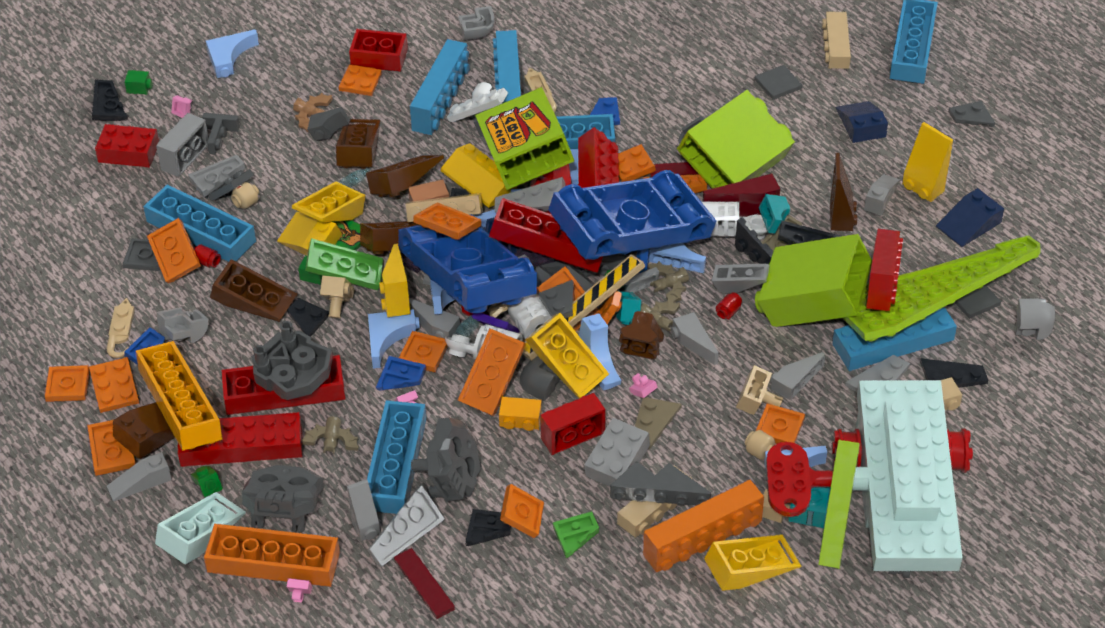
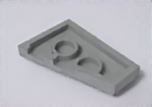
(213, 176)
(888, 369)

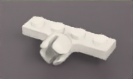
(481, 100)

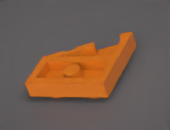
(610, 306)

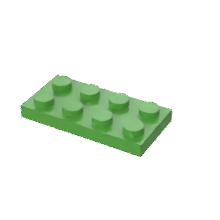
(342, 262)

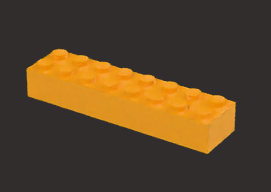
(178, 395)

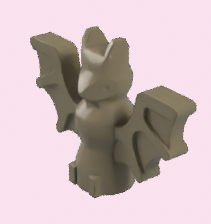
(672, 279)
(660, 308)
(331, 433)

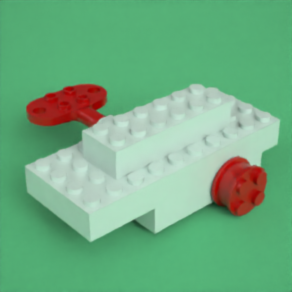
(901, 471)

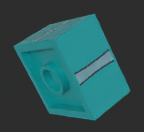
(817, 510)

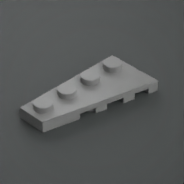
(536, 196)
(406, 527)

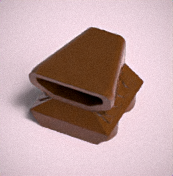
(641, 336)

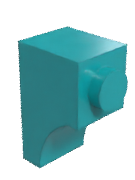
(773, 211)
(630, 305)

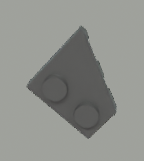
(971, 113)
(231, 183)
(559, 299)

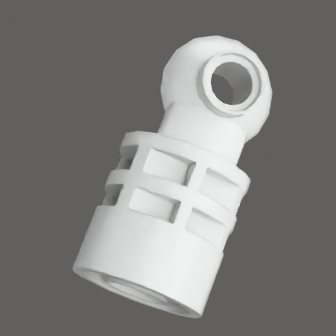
(727, 215)
(529, 314)
(460, 345)

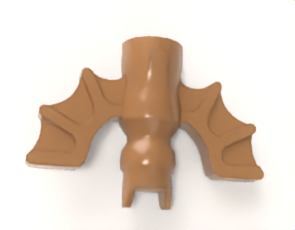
(309, 108)

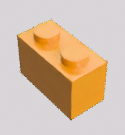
(520, 413)

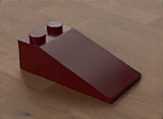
(747, 192)

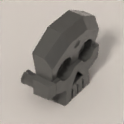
(291, 363)
(450, 461)
(282, 494)

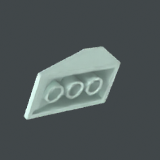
(189, 531)

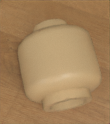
(245, 195)
(758, 443)

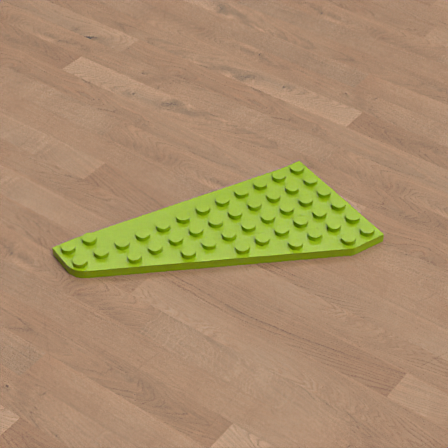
(937, 286)

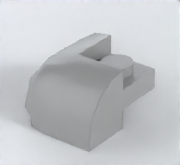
(477, 24)
(1034, 317)
(181, 324)

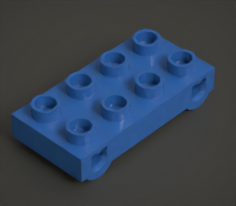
(631, 215)
(470, 269)

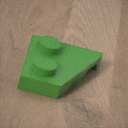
(575, 532)

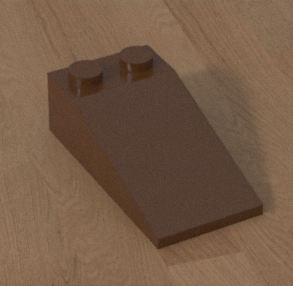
(357, 144)
(401, 175)
(841, 200)
(381, 235)
(251, 292)
(142, 430)

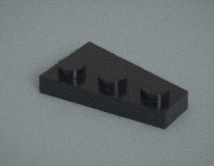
(106, 102)
(748, 242)
(962, 373)

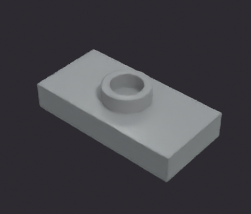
(641, 280)

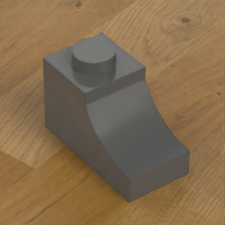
(326, 123)

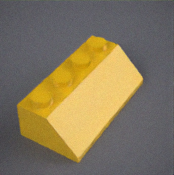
(475, 173)

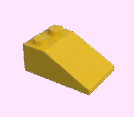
(303, 228)

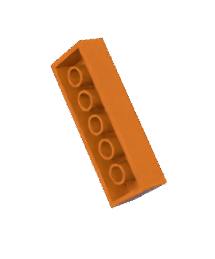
(702, 525)
(272, 554)

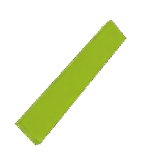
(839, 504)

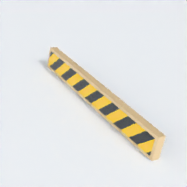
(598, 293)

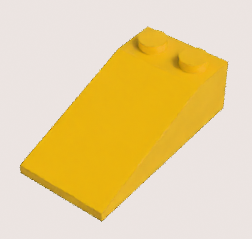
(928, 163)
(332, 203)
(394, 286)
(567, 355)
(749, 560)

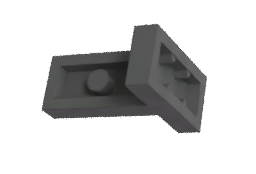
(219, 125)

